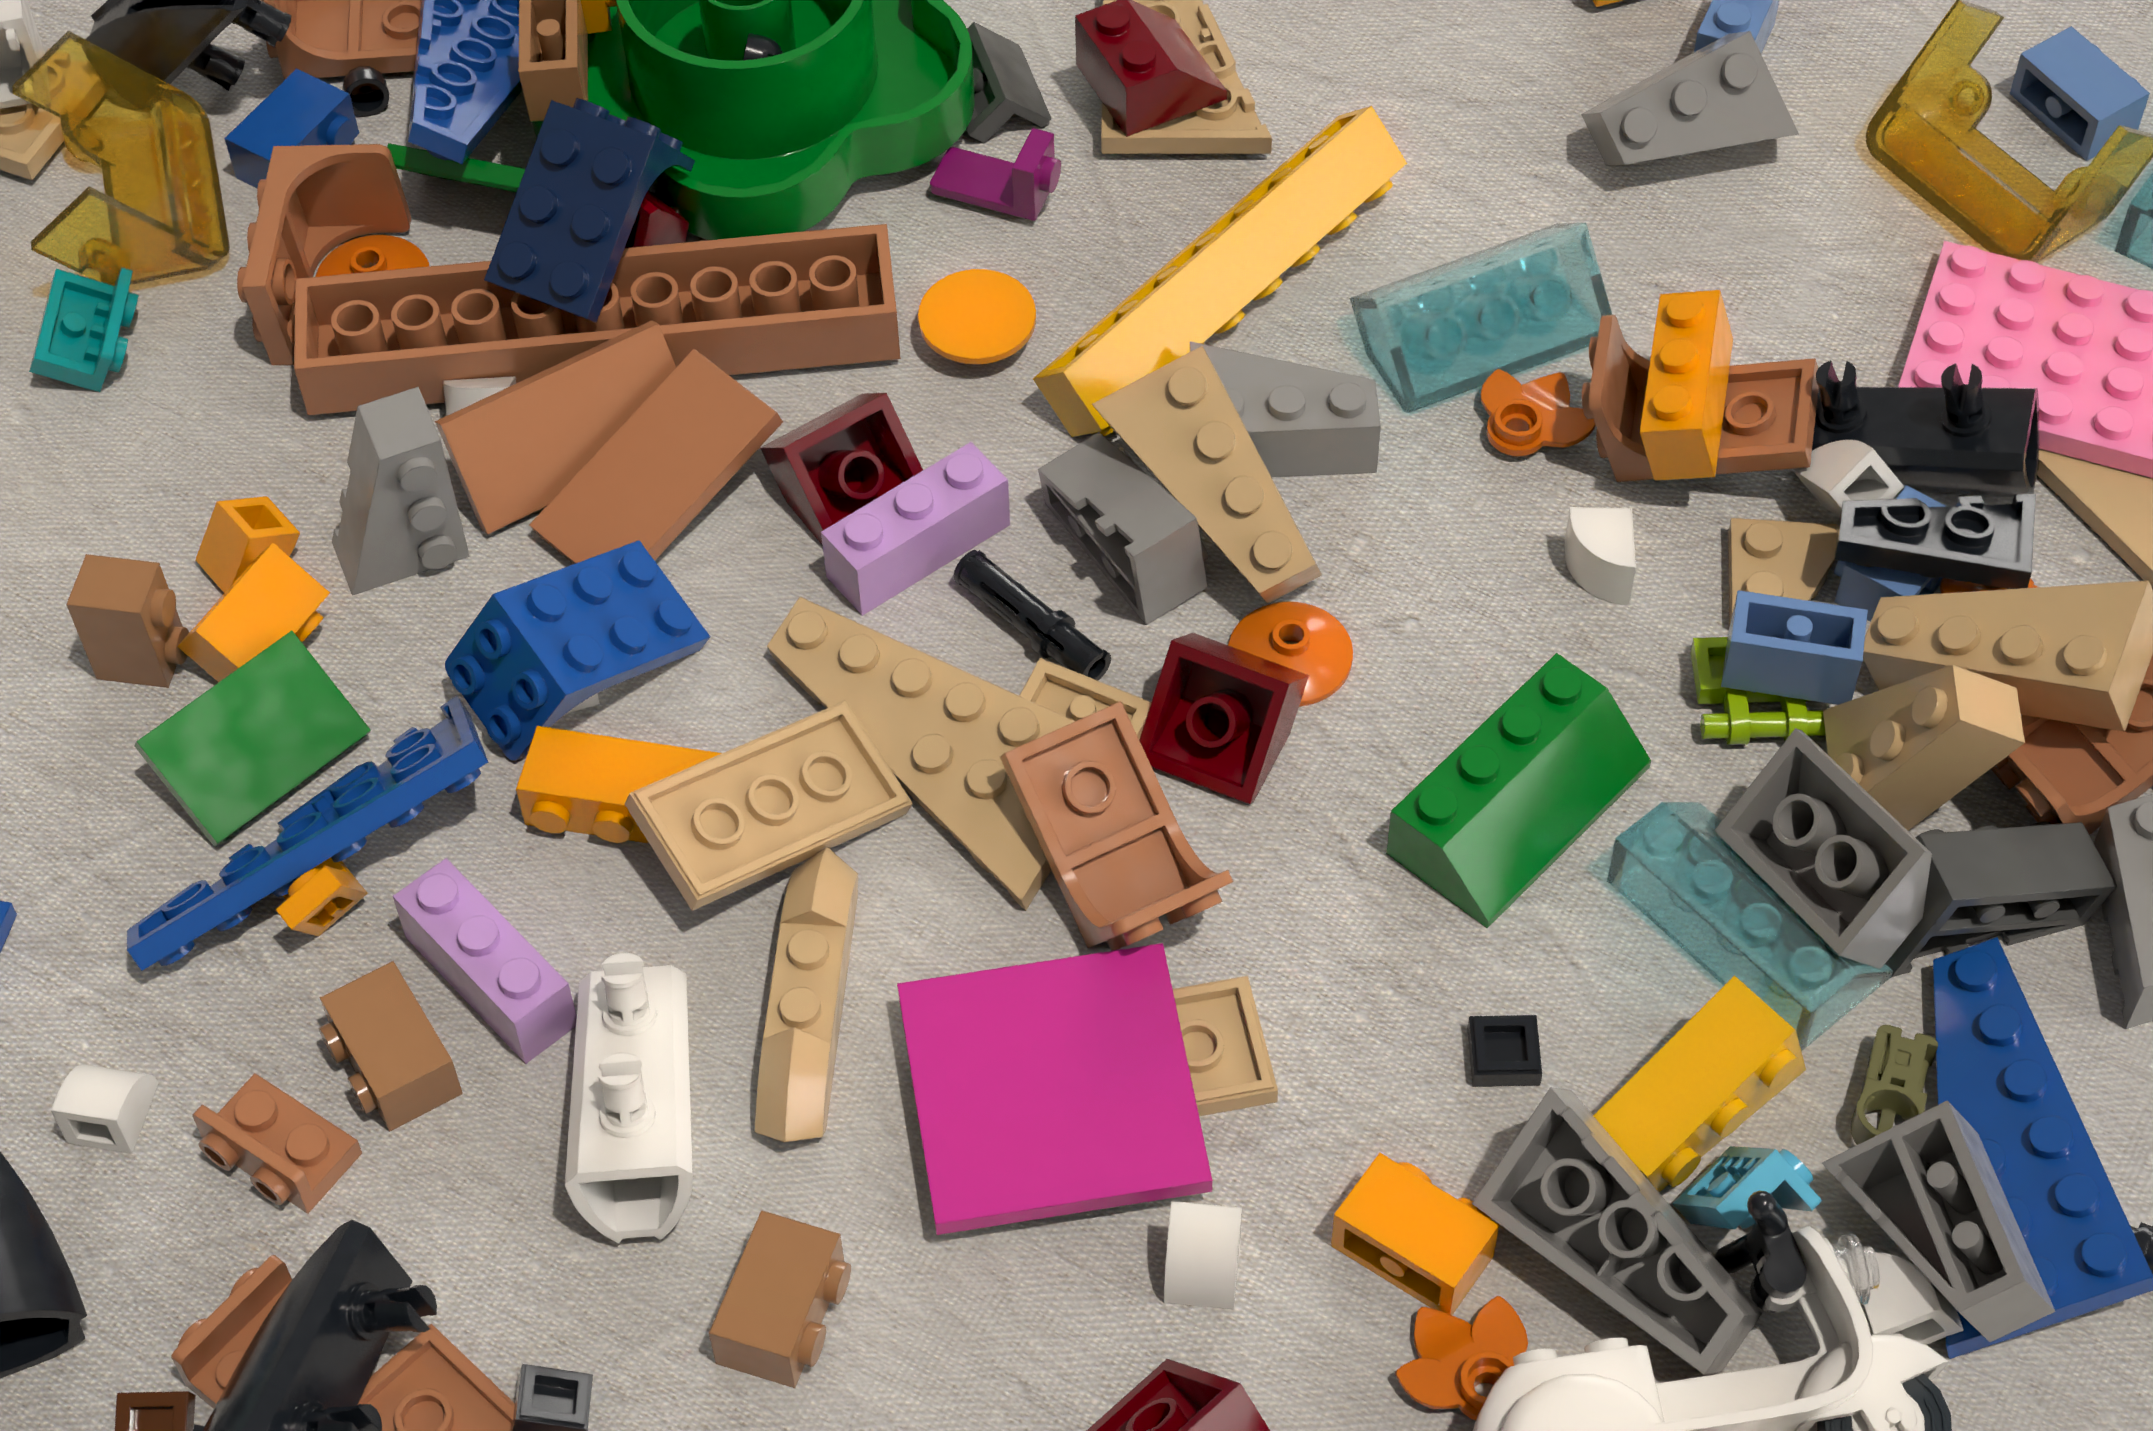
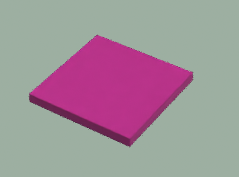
(1052, 1089)

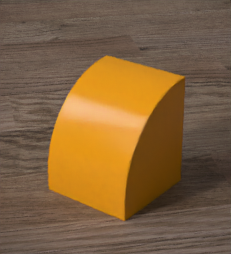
(240, 533)

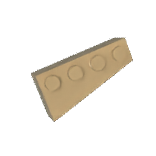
(1204, 457)
(2064, 648)

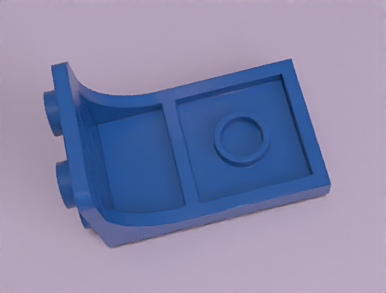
(568, 638)

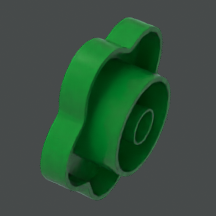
(790, 132)

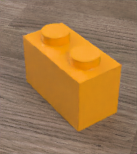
(255, 613)
(1414, 1234)

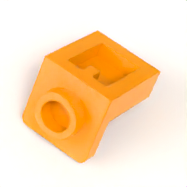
(320, 898)

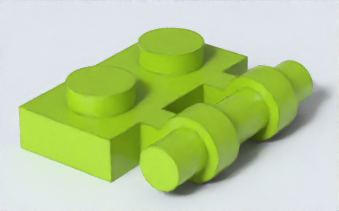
(1737, 723)

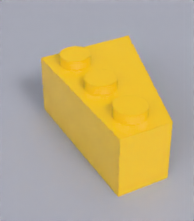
(1703, 1084)

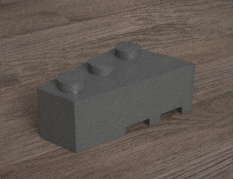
(2006, 885)

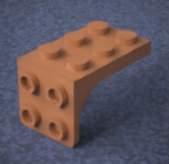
(341, 35)
(305, 210)
(1764, 418)
(2079, 769)
(1109, 830)

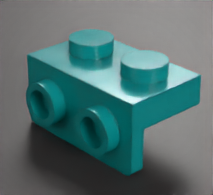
(82, 328)

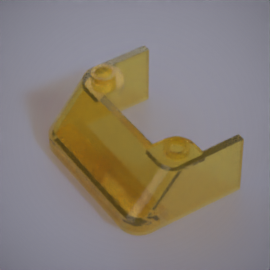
(1932, 145)
(156, 162)

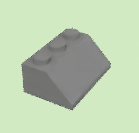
(1830, 852)

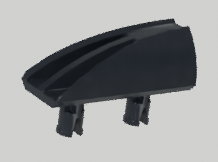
(177, 34)
(1937, 437)
(36, 1285)
(324, 1341)

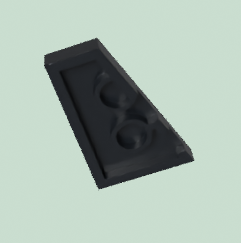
(1951, 542)

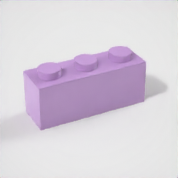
(916, 528)
(486, 960)

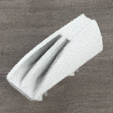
(631, 1100)

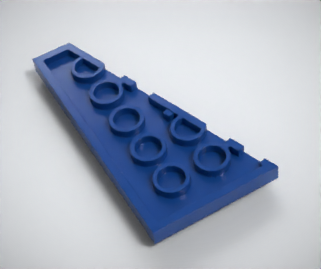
(463, 73)
(322, 828)
(2013, 1095)

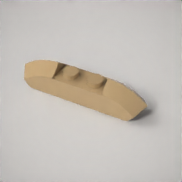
(806, 999)

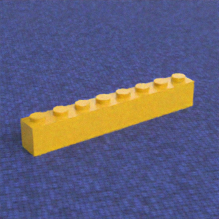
(1226, 267)

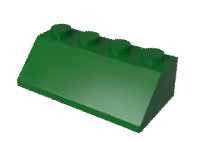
(1518, 791)

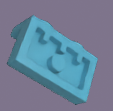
(1723, 1190)

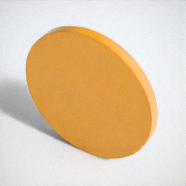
(977, 316)

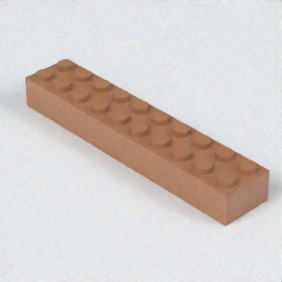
(733, 300)

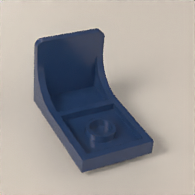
(579, 205)

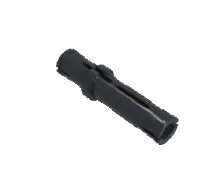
(1050, 631)

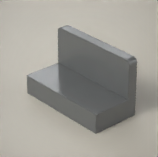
(1001, 84)

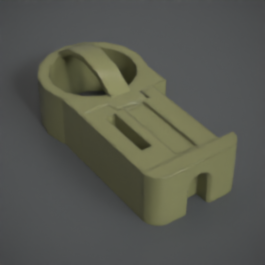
(1893, 1080)

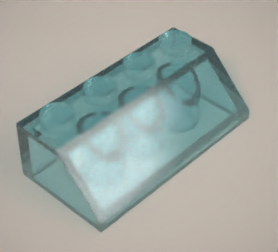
(1484, 314)
(1733, 920)

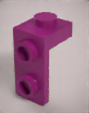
(1000, 184)

